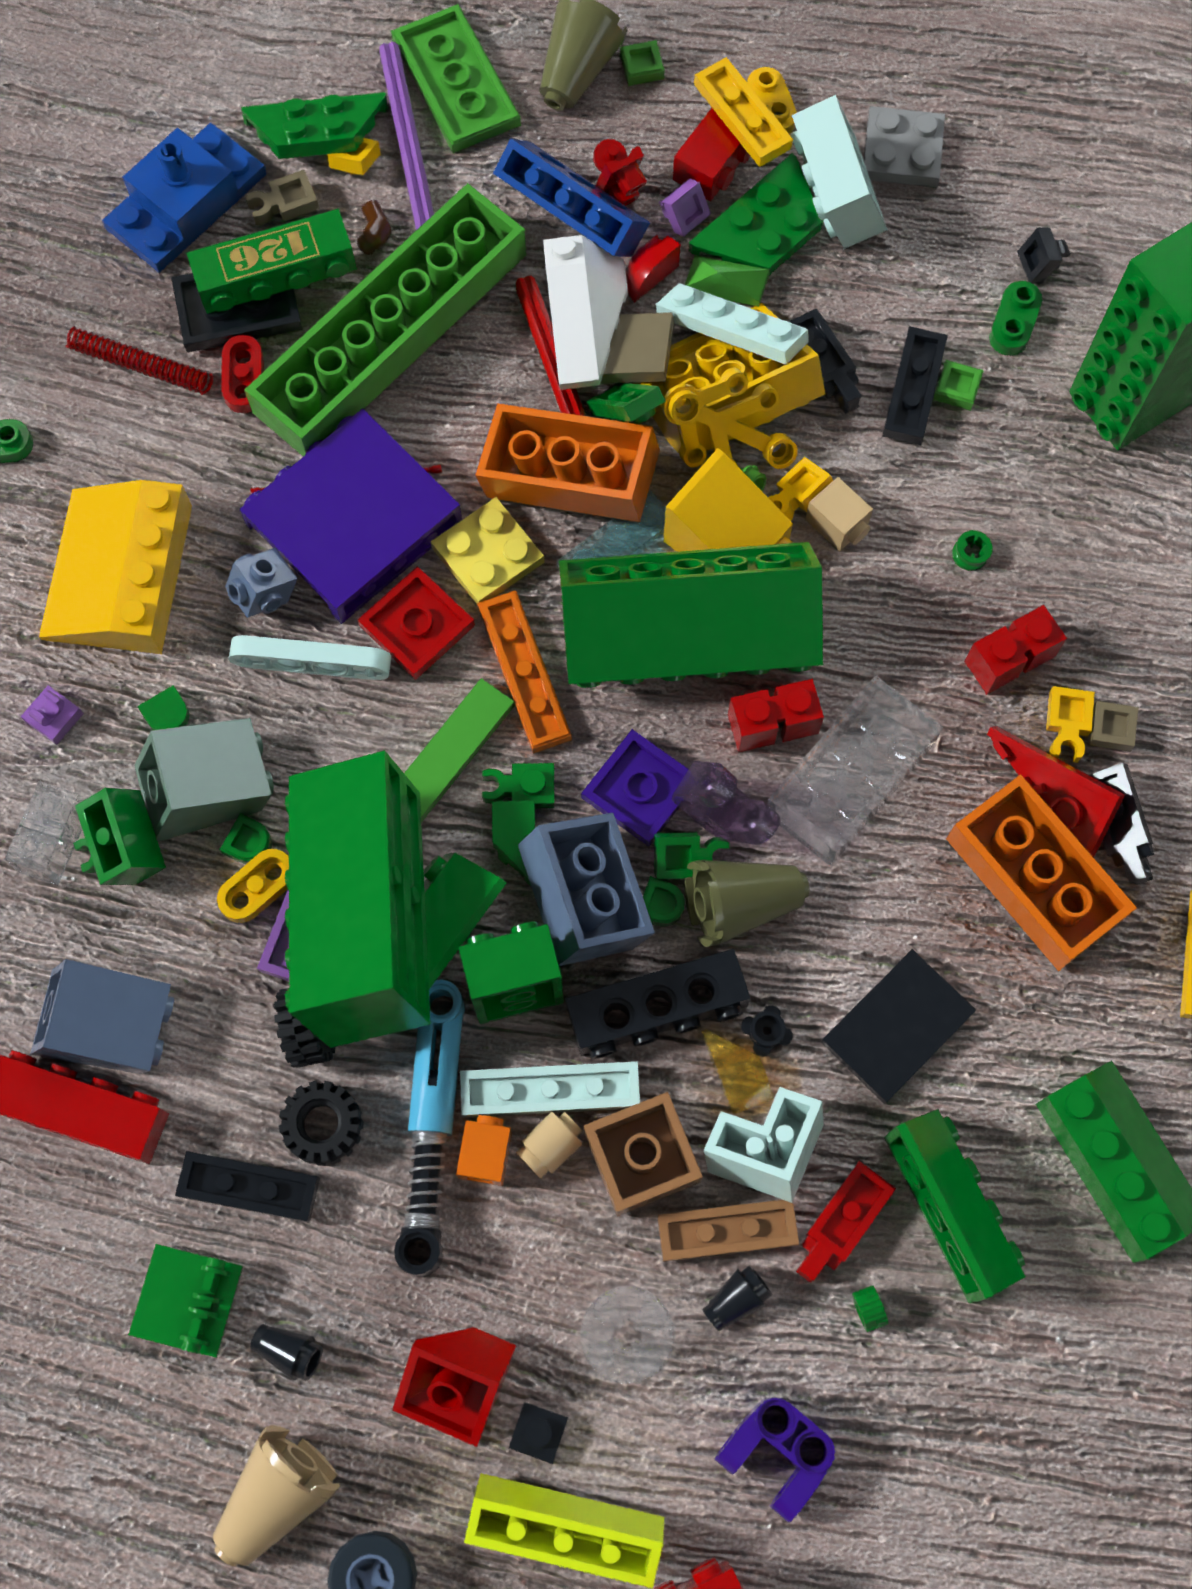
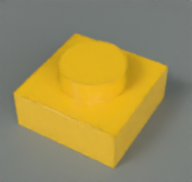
(357, 161)

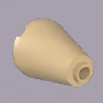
(272, 1496)

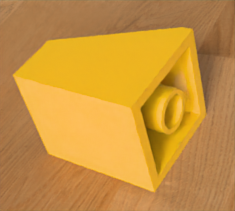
(723, 511)

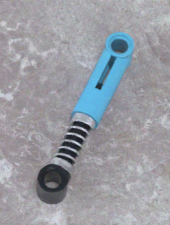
(430, 1123)

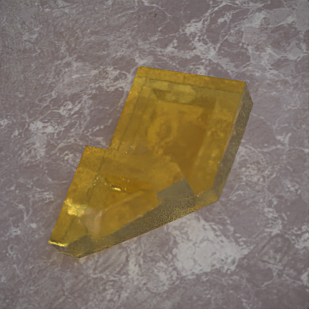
(739, 1073)

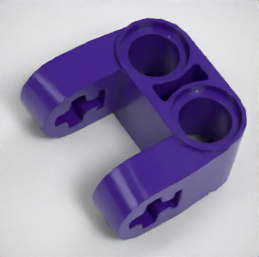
(798, 1427)

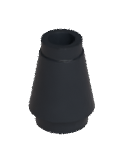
(738, 1298)
(288, 1351)

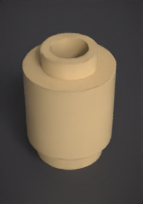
(550, 1144)

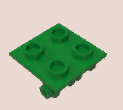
(186, 1300)

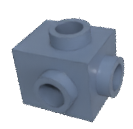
(260, 582)

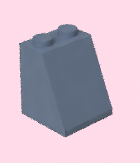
(102, 1018)

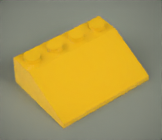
(703, 359)
(118, 566)

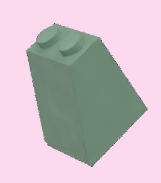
(202, 776)

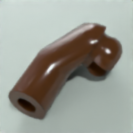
(377, 230)

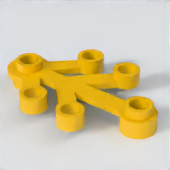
(724, 420)

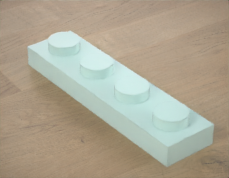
(734, 323)
(549, 1089)

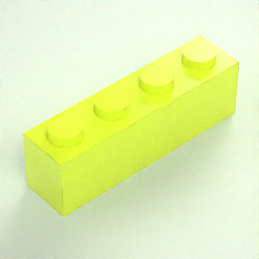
(566, 1530)

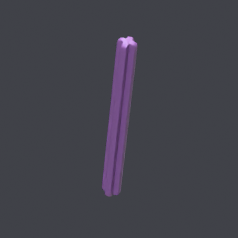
(406, 133)

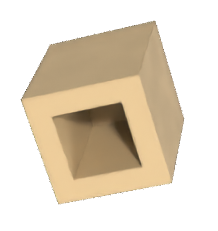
(839, 515)

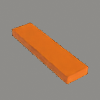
(524, 672)

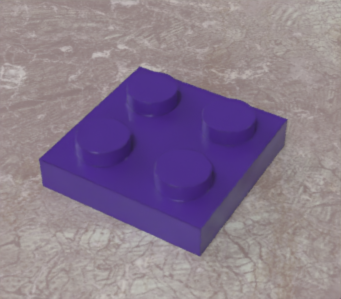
(637, 787)

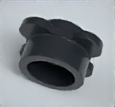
(768, 1018)

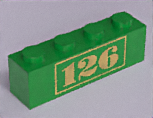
(272, 261)

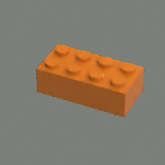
(568, 462)
(1040, 872)

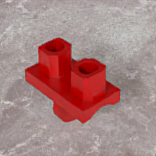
(619, 173)

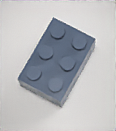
(585, 888)

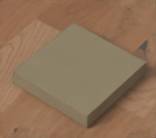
(640, 348)

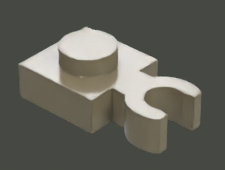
(288, 196)

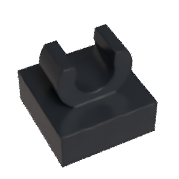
(1042, 254)

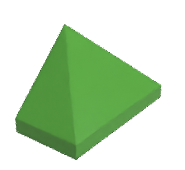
(728, 280)

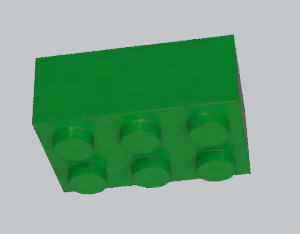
(512, 972)

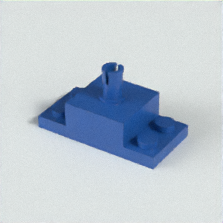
(181, 193)

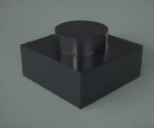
(538, 1432)

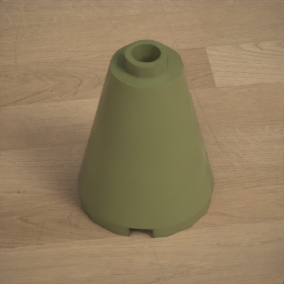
(578, 49)
(740, 896)

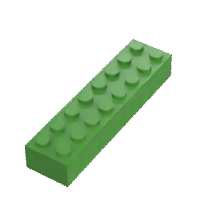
(388, 320)

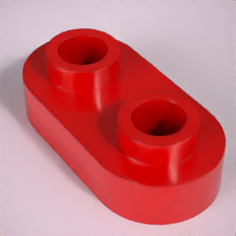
(237, 375)

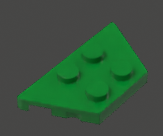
(315, 125)
(765, 222)

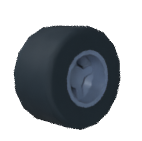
(373, 1551)

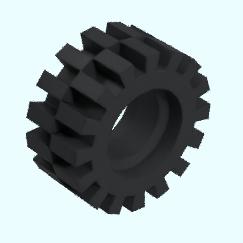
(298, 1042)
(294, 1118)

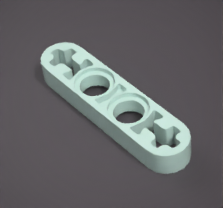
(310, 657)

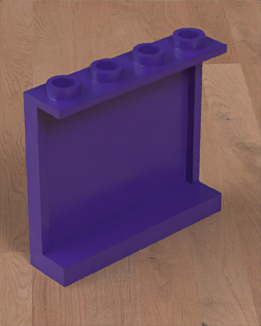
(352, 513)

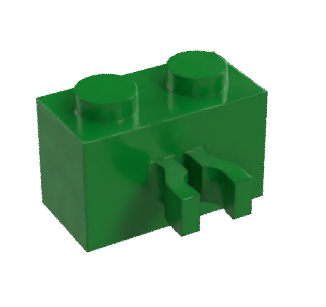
(118, 837)

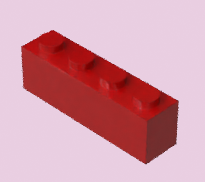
(79, 1109)

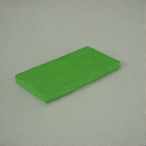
(456, 78)

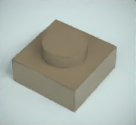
(1114, 726)

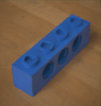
(571, 198)

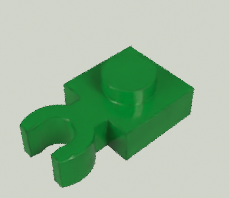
(527, 782)
(677, 850)

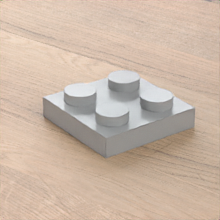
(904, 146)

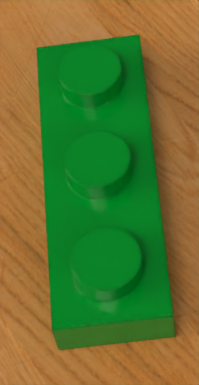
(627, 402)

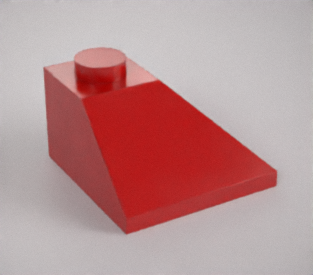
(454, 1381)

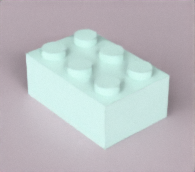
(837, 173)

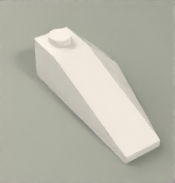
(585, 306)

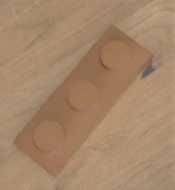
(727, 1230)

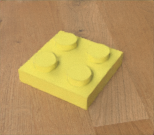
(487, 551)

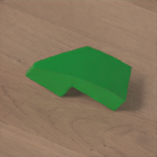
(510, 825)

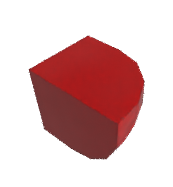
(651, 265)

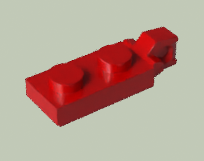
(844, 1220)

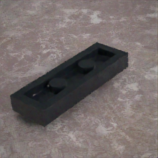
(915, 385)
(247, 1186)

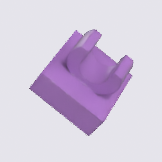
(685, 207)
(52, 715)

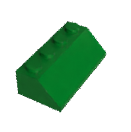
(454, 904)
(1121, 1161)
(955, 1207)

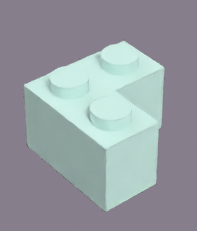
(770, 1154)

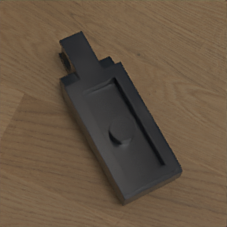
(836, 365)
(1128, 835)

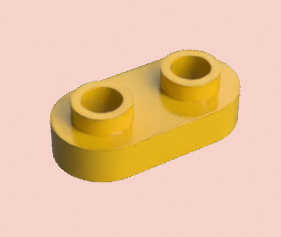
(774, 95)
(254, 884)

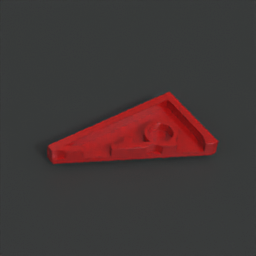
(1075, 797)

